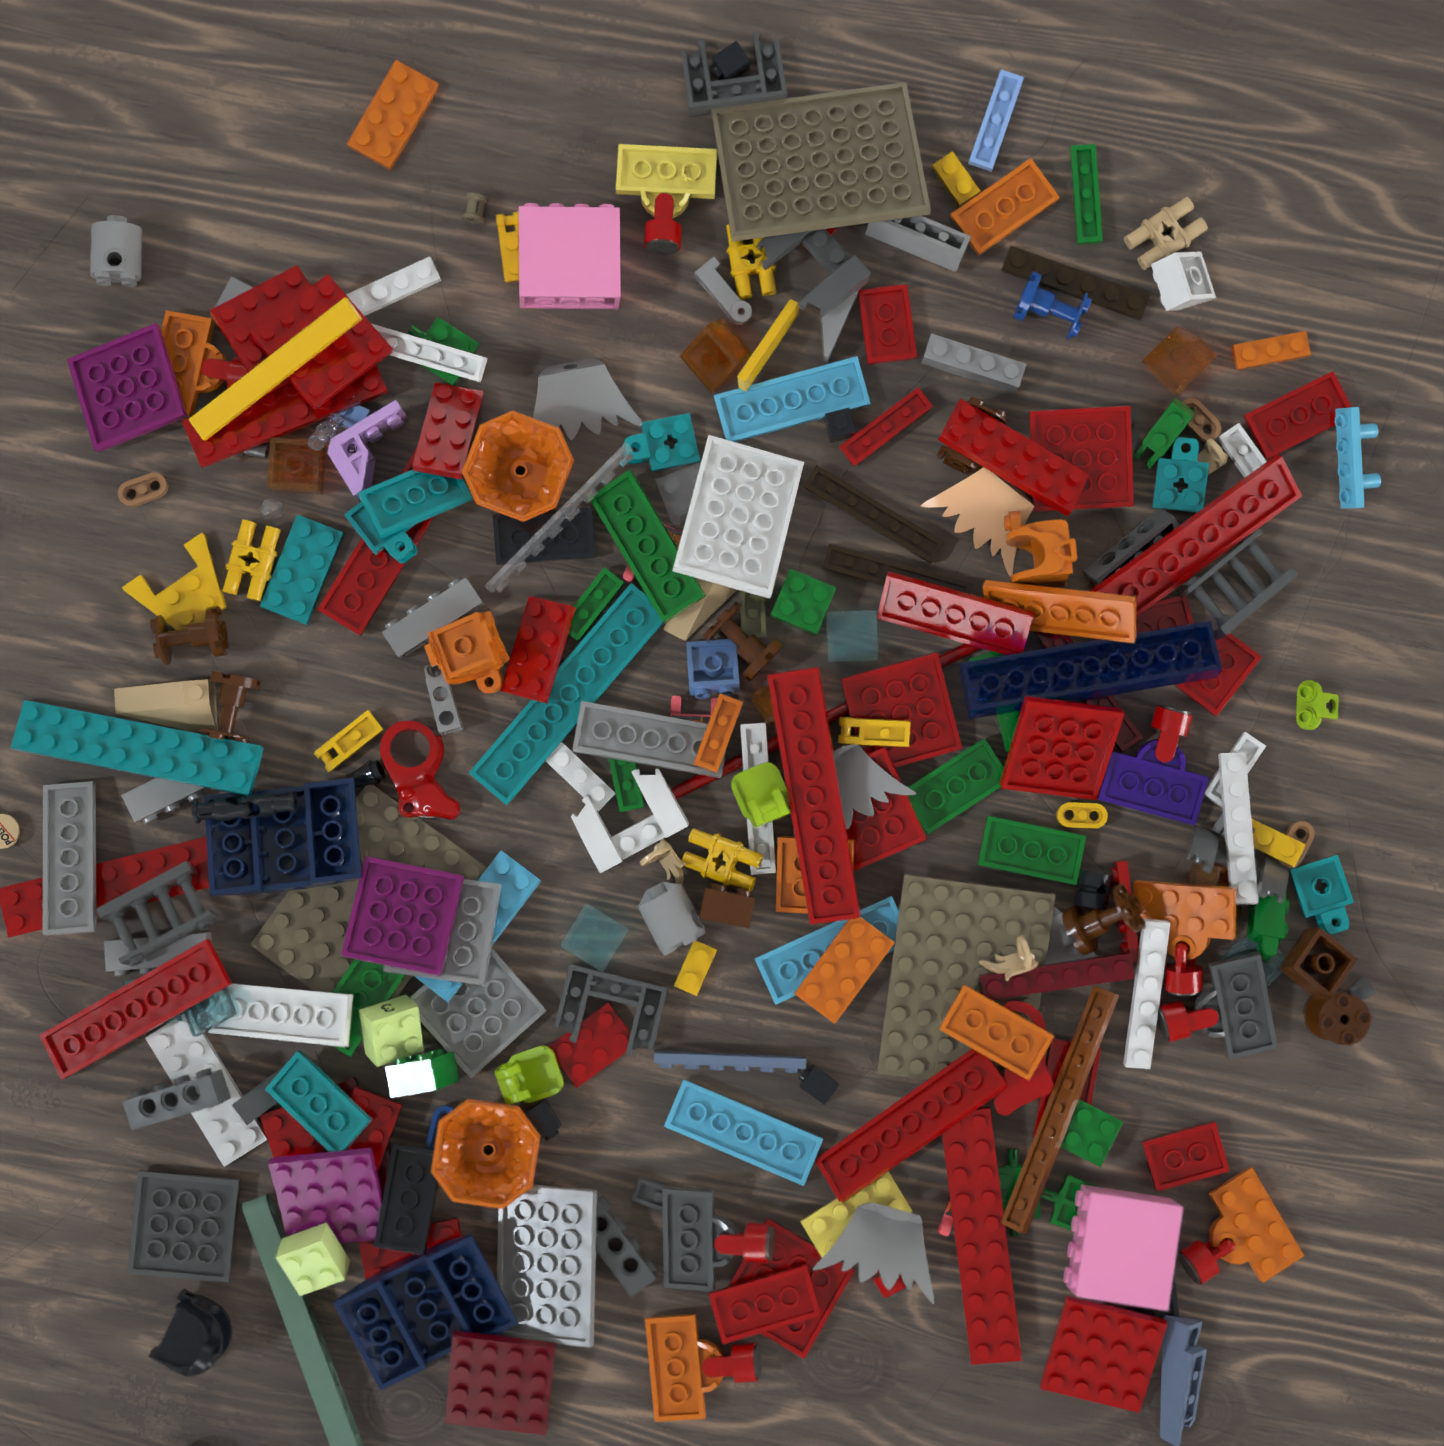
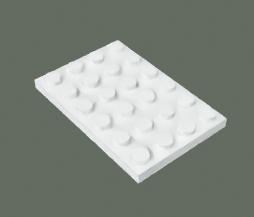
(738, 516)

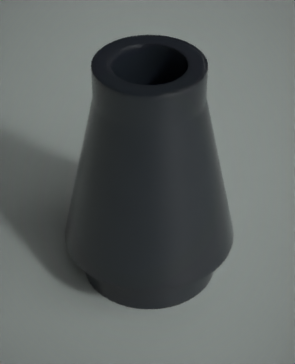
(368, 774)

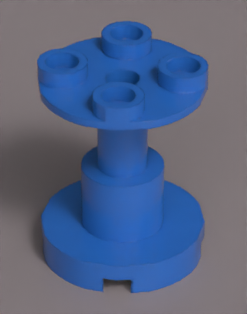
(1043, 302)

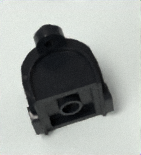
(195, 1336)

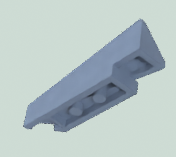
(1180, 1376)

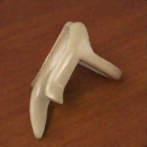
(1213, 455)
(668, 859)
(1013, 963)

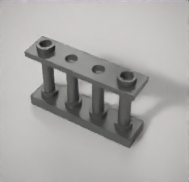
(1242, 607)
(137, 900)

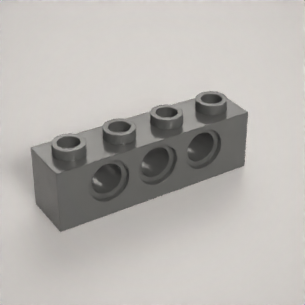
(1131, 546)
(142, 1112)
(631, 1279)

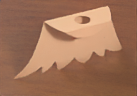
(982, 504)

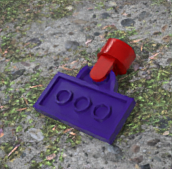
(1157, 775)

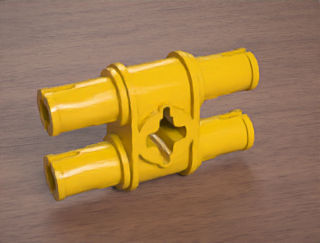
(742, 269)
(259, 571)
(732, 853)

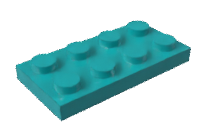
(411, 500)
(302, 569)
(318, 1103)

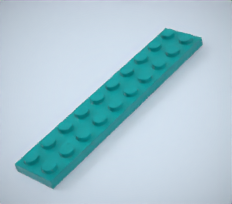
(579, 678)
(137, 748)

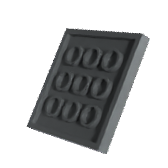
(184, 1226)

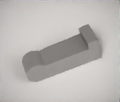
(737, 311)
(442, 701)

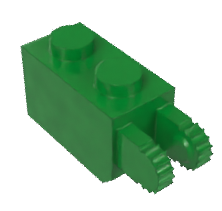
(1165, 431)
(1267, 924)

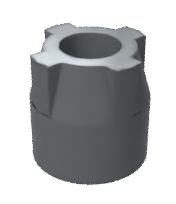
(1362, 989)

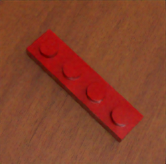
(886, 427)
(1121, 875)

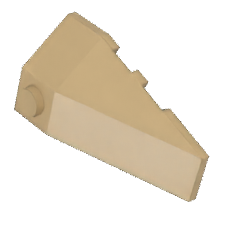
(692, 618)
(173, 704)

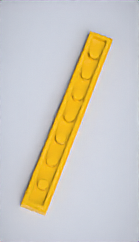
(275, 369)

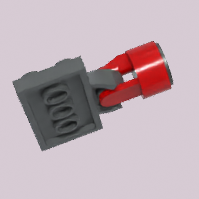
(1231, 1009)
(701, 1240)

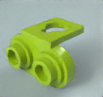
(1312, 705)

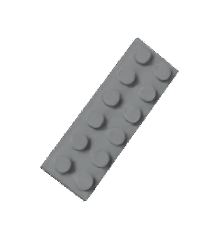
(640, 738)
(69, 858)

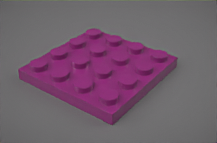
(127, 387)
(402, 916)
(329, 1189)

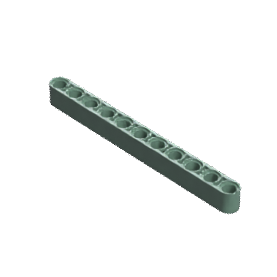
(302, 1327)

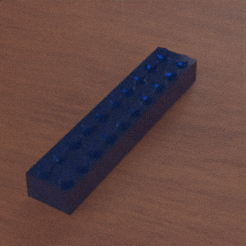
(1091, 669)

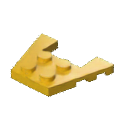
(187, 597)

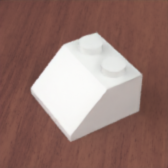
(1183, 280)

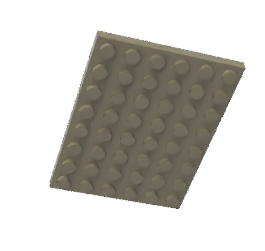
(820, 161)
(312, 923)
(937, 950)

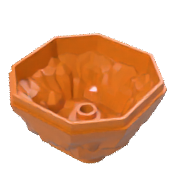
(514, 443)
(471, 1173)

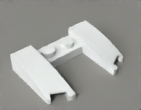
(611, 850)

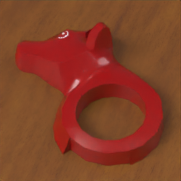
(416, 787)
(1020, 1089)

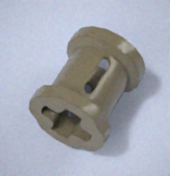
(475, 208)

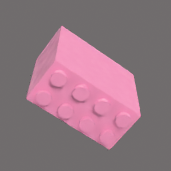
(569, 256)
(1123, 1247)

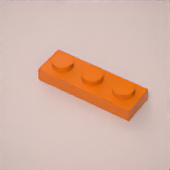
(1271, 350)
(718, 733)

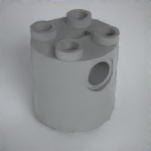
(114, 243)
(670, 916)

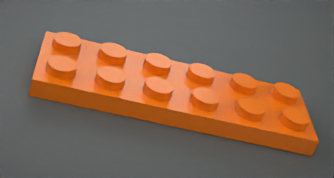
(1070, 610)

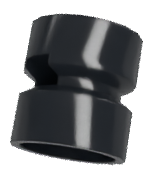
(1093, 890)

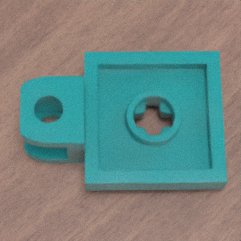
(652, 448)
(1181, 466)
(362, 524)
(1331, 902)

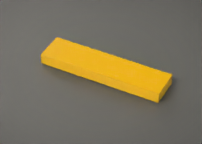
(768, 345)

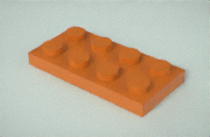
(393, 115)
(1004, 206)
(844, 968)
(996, 1032)

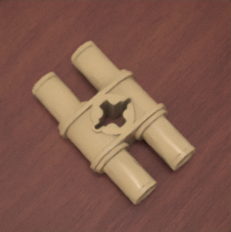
(1165, 221)

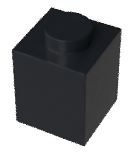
(730, 62)
(839, 425)
(817, 1083)
(544, 1119)

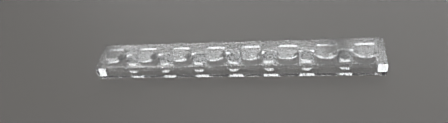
(567, 511)

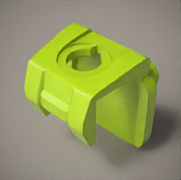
(761, 794)
(530, 1076)

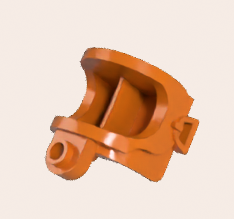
(1050, 549)
(469, 651)

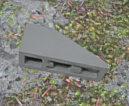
(833, 324)

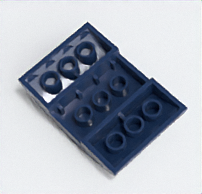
(290, 848)
(413, 1307)

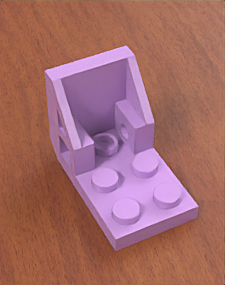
(359, 467)

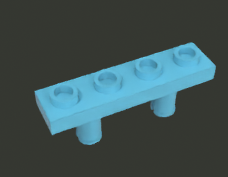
(1350, 471)

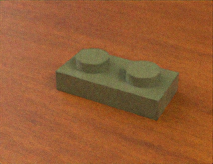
(753, 614)

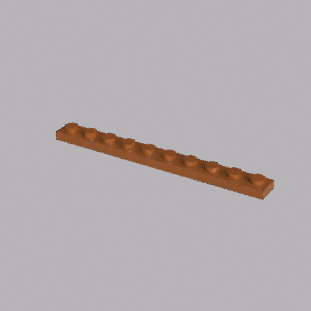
(1059, 1109)

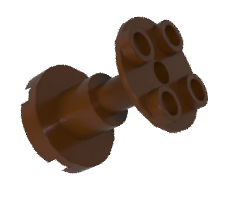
(955, 459)
(199, 634)
(750, 648)
(231, 696)
(1095, 923)
(1340, 1019)

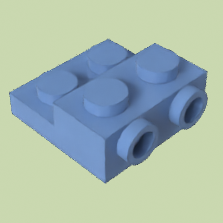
(712, 668)

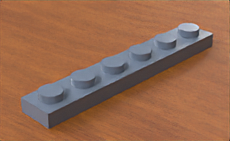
(719, 1060)

